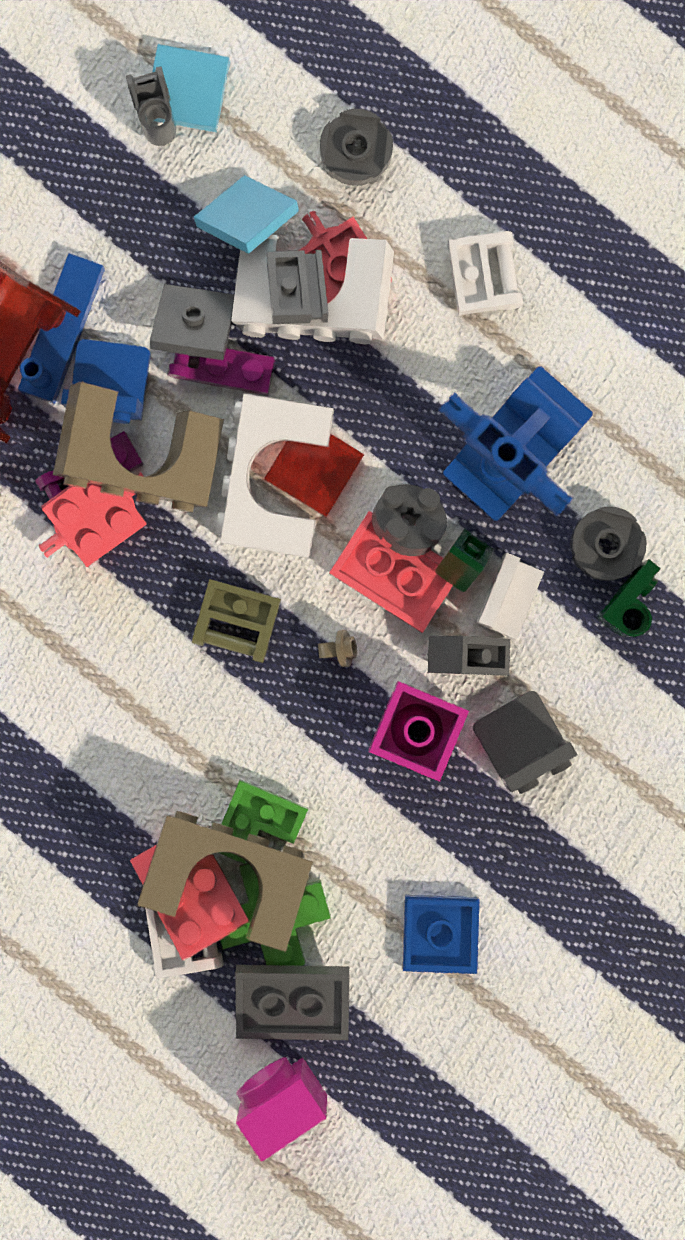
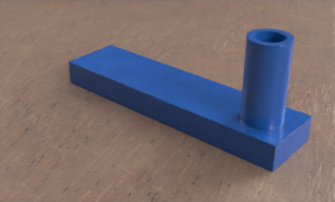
(54, 349)

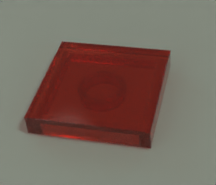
(314, 472)

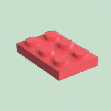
(392, 580)
(206, 907)

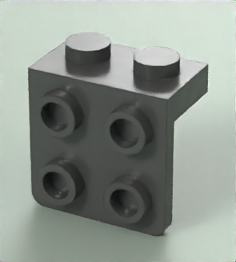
(523, 742)

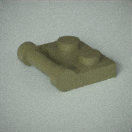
(238, 608)

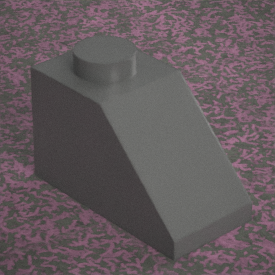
(468, 655)

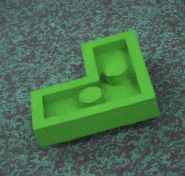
(262, 810)

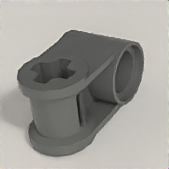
(151, 101)

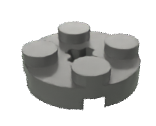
(342, 131)
(417, 502)
(625, 533)

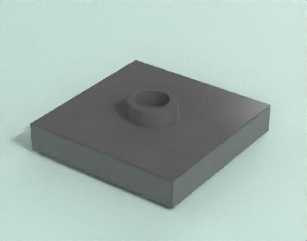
(192, 322)

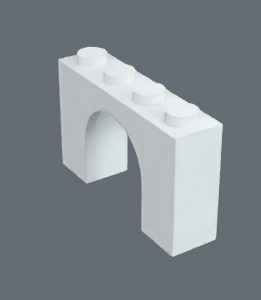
(354, 313)
(261, 424)

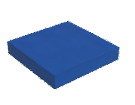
(441, 934)

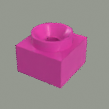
(426, 755)
(280, 1105)

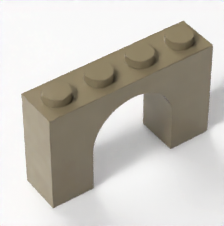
(87, 453)
(279, 874)

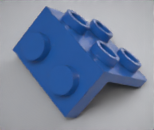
(115, 368)

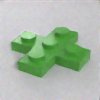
(311, 910)

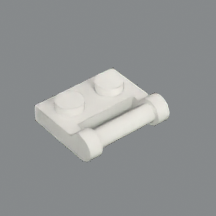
(473, 276)
(166, 957)

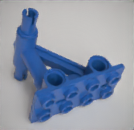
(516, 445)

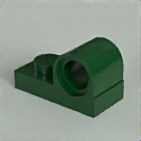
(638, 583)

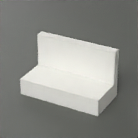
(509, 596)

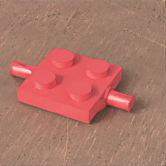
(334, 248)
(90, 521)

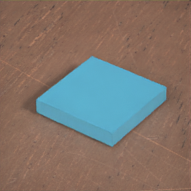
(194, 85)
(246, 214)

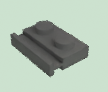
(296, 287)

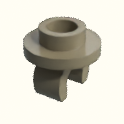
(343, 648)

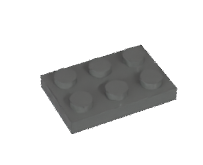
(292, 1002)

